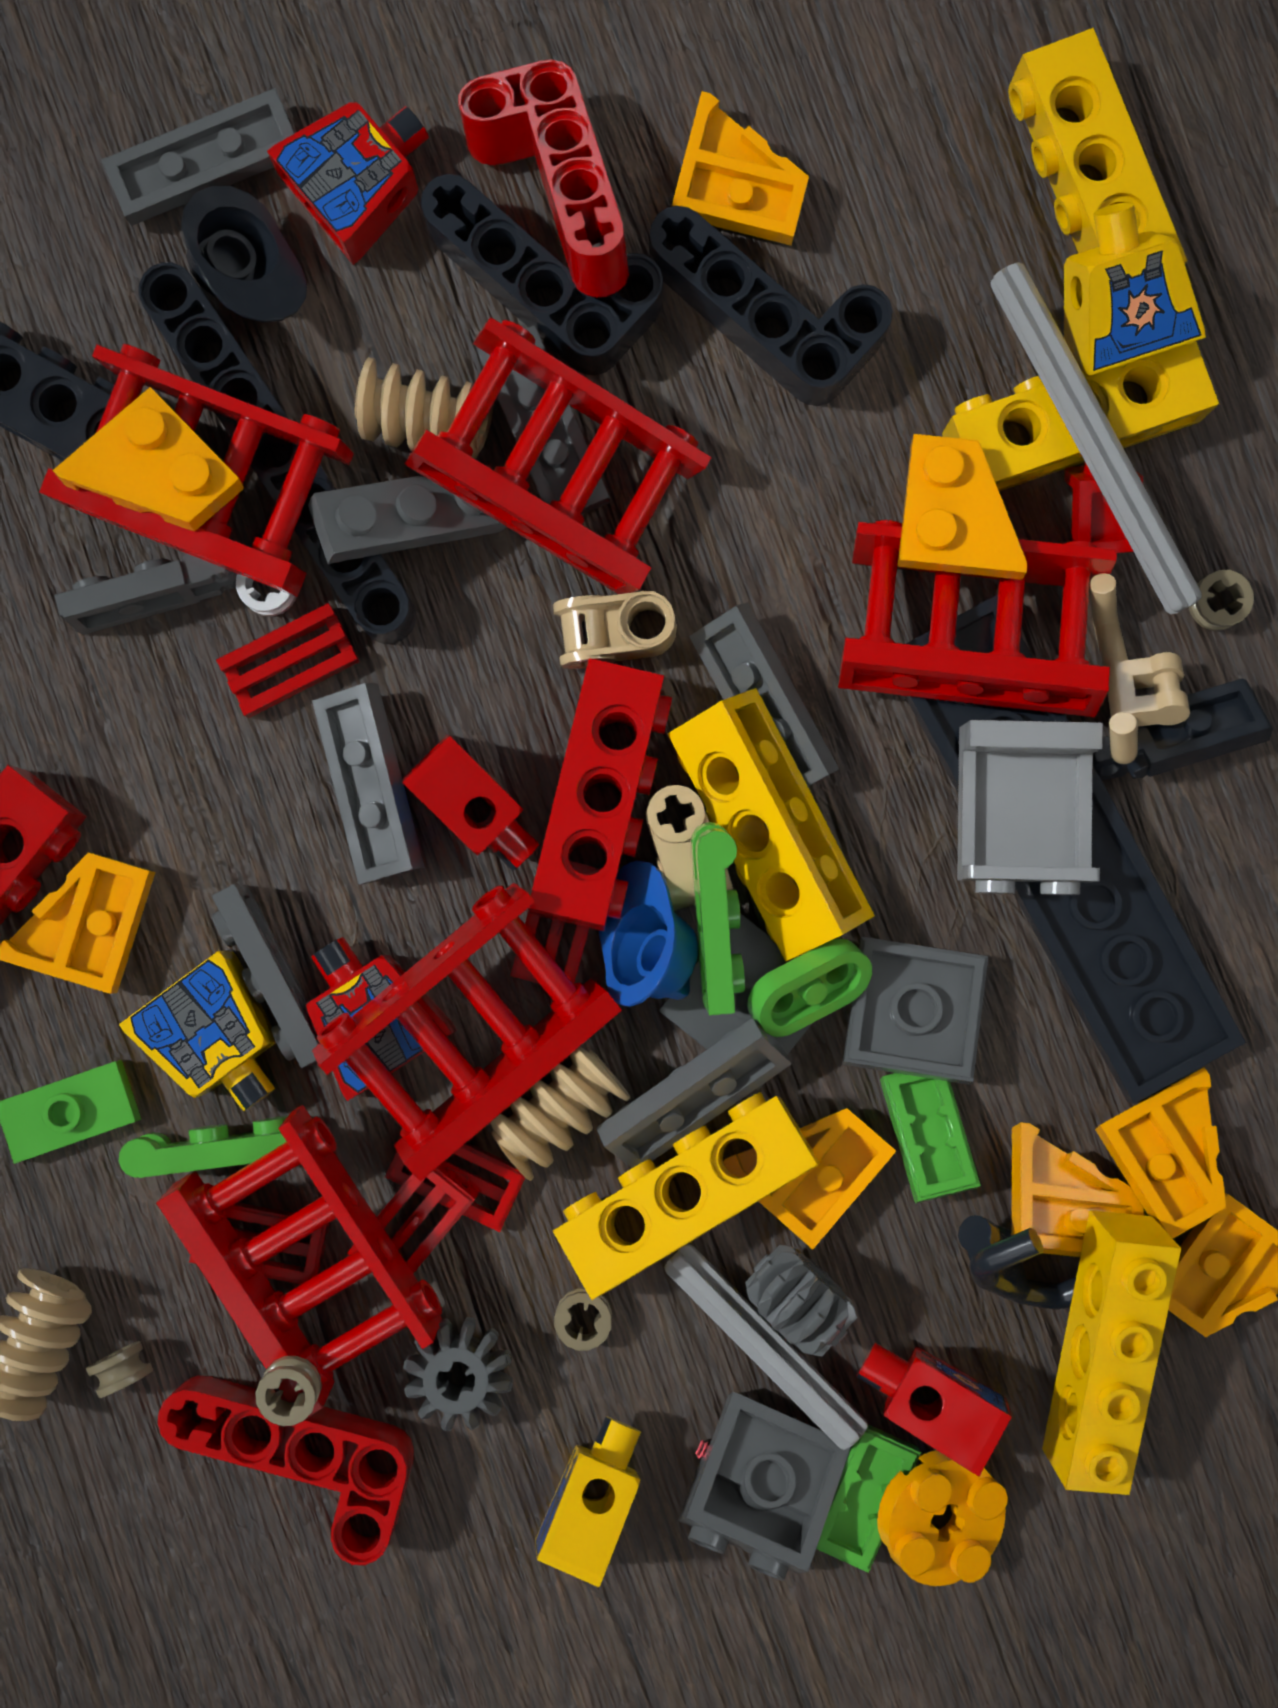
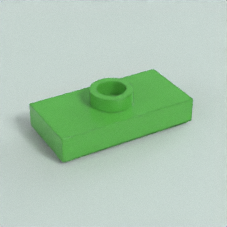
(68, 1111)
(929, 1136)
(852, 1520)

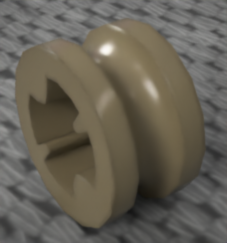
(1221, 619)
(564, 1313)
(119, 1369)
(270, 1402)

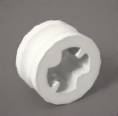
(274, 604)

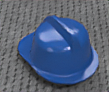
(650, 945)

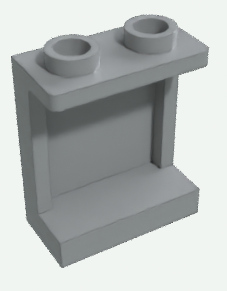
(1026, 805)

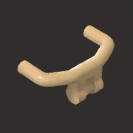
(1160, 671)

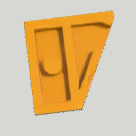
(738, 179)
(153, 465)
(956, 512)
(85, 925)
(1170, 1154)
(1058, 1190)
(816, 1200)
(1225, 1269)

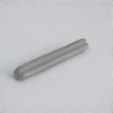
(766, 1347)

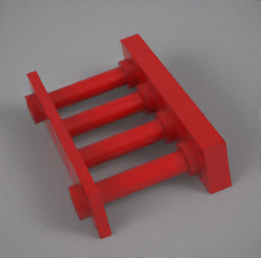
(504, 491)
(268, 557)
(991, 678)
(477, 1092)
(236, 1263)

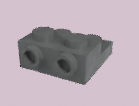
(764, 1488)

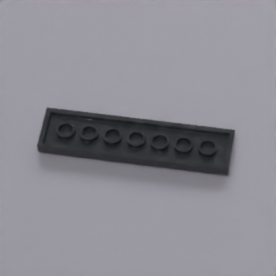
(1119, 938)

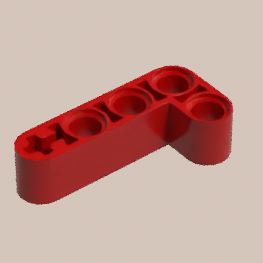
(543, 115)
(287, 1455)

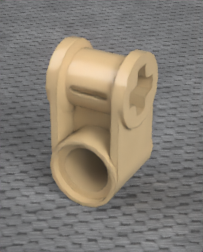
(608, 627)
(673, 848)

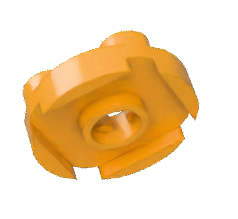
(960, 1547)

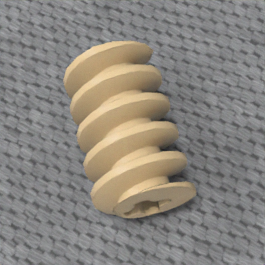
(408, 410)
(554, 1108)
(37, 1341)

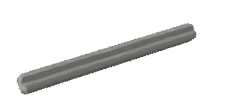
(1095, 438)

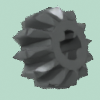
(800, 1300)
(477, 1391)

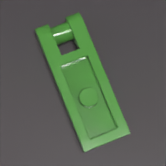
(715, 914)
(207, 1149)

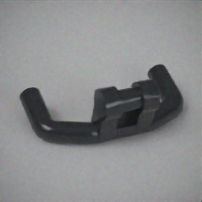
(998, 1265)

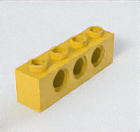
(1078, 78)
(1176, 393)
(798, 839)
(607, 1261)
(1110, 1351)

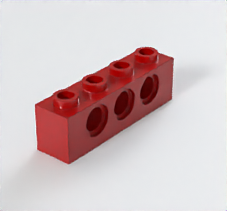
(607, 696)
(47, 829)

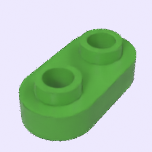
(809, 987)

